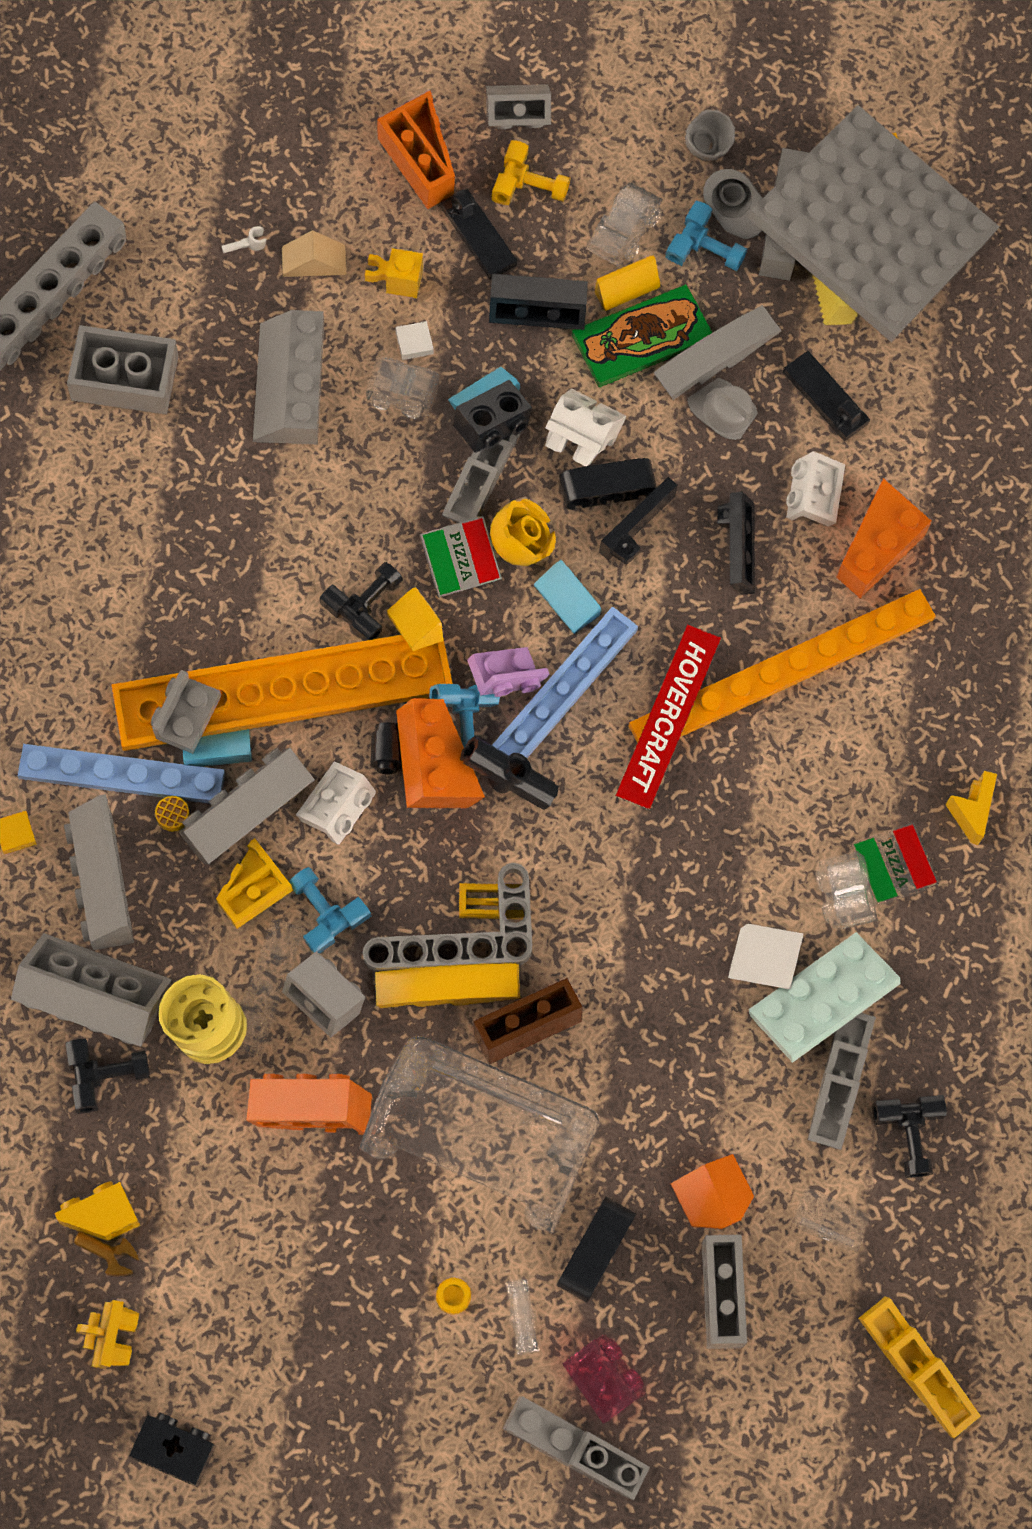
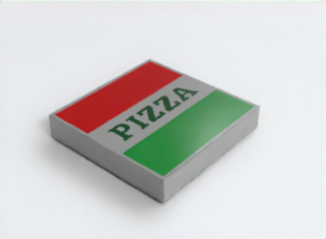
(460, 556)

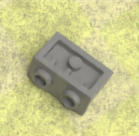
(184, 712)

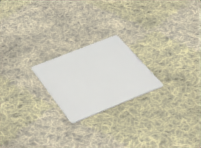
(766, 956)

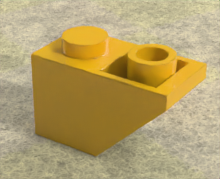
(100, 1215)

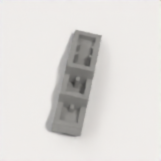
(716, 351)
(478, 481)
(841, 1082)

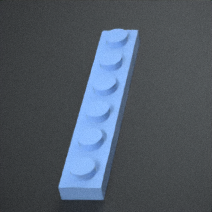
(567, 684)
(119, 773)

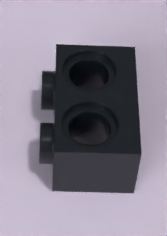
(490, 412)

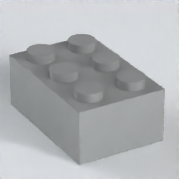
(122, 369)

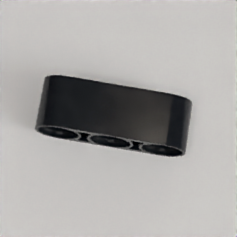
(607, 482)
(596, 1249)

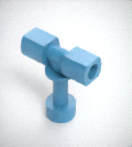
(696, 236)
(464, 703)
(331, 919)

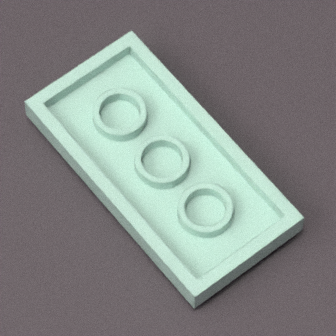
(824, 997)

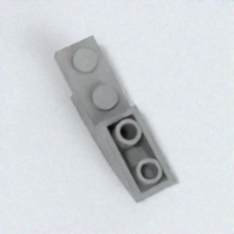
(576, 1448)

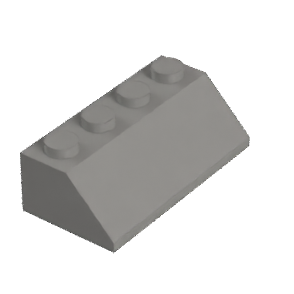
(289, 378)
(100, 875)
(90, 989)

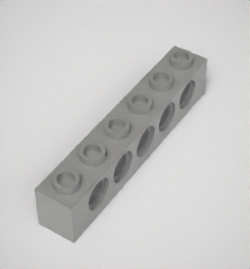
(93, 225)

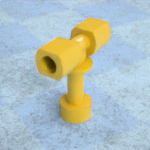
(517, 175)

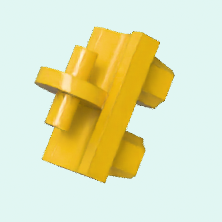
(107, 1351)

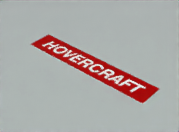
(668, 717)

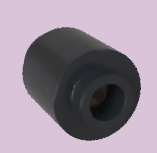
(385, 748)

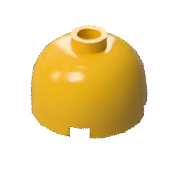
(522, 533)

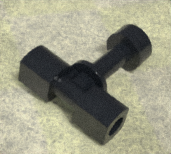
(356, 608)
(89, 1073)
(911, 1118)

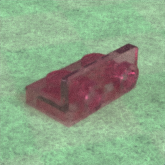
(605, 1378)

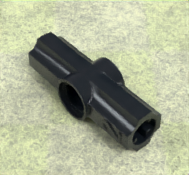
(509, 772)

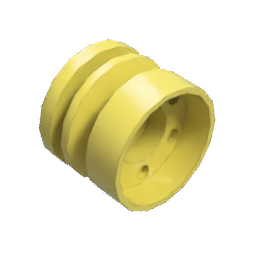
(202, 1019)

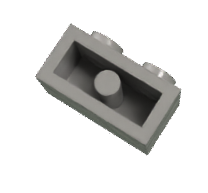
(518, 106)
(323, 994)

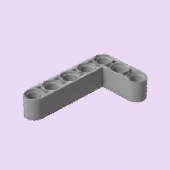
(465, 942)

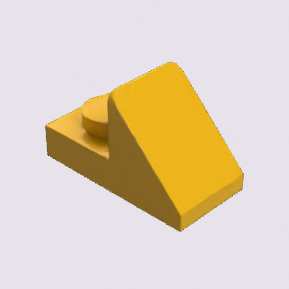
(971, 814)

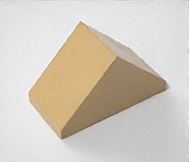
(313, 256)

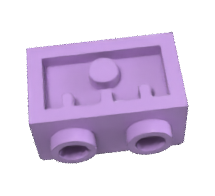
(506, 672)

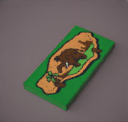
(641, 335)

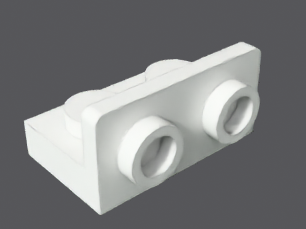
(815, 489)
(337, 802)

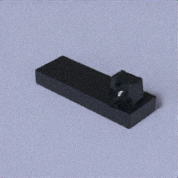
(478, 233)
(826, 395)
(740, 518)
(620, 540)

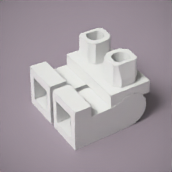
(583, 423)

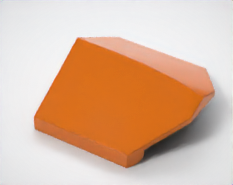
(714, 1194)

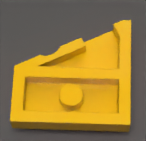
(252, 886)

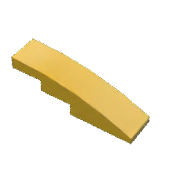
(447, 985)
(919, 1367)

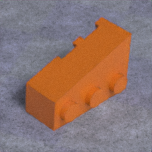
(418, 149)
(882, 540)
(432, 758)
(308, 1103)

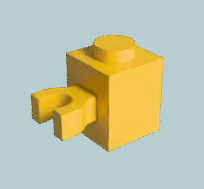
(401, 272)

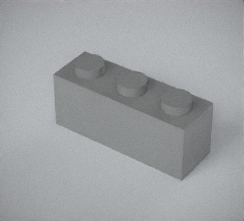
(724, 1292)

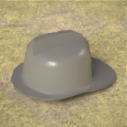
(731, 200)
(723, 408)

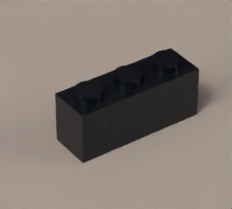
(538, 301)

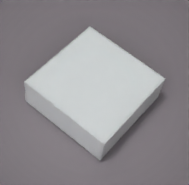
(414, 340)

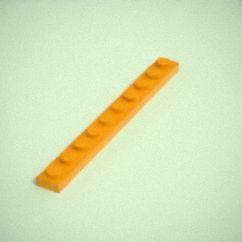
(803, 661)

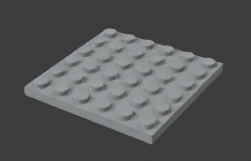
(873, 222)

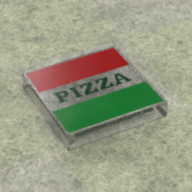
(896, 864)

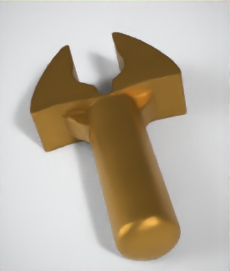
(108, 1252)

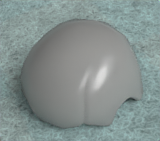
(707, 128)

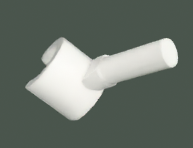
(250, 242)

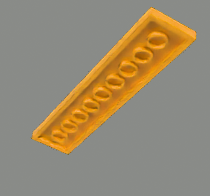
(292, 687)

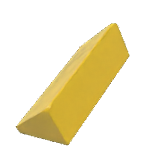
(627, 283)
(416, 620)

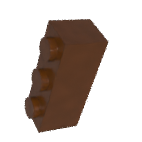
(528, 1021)

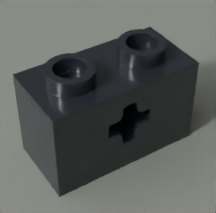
(151, 1449)

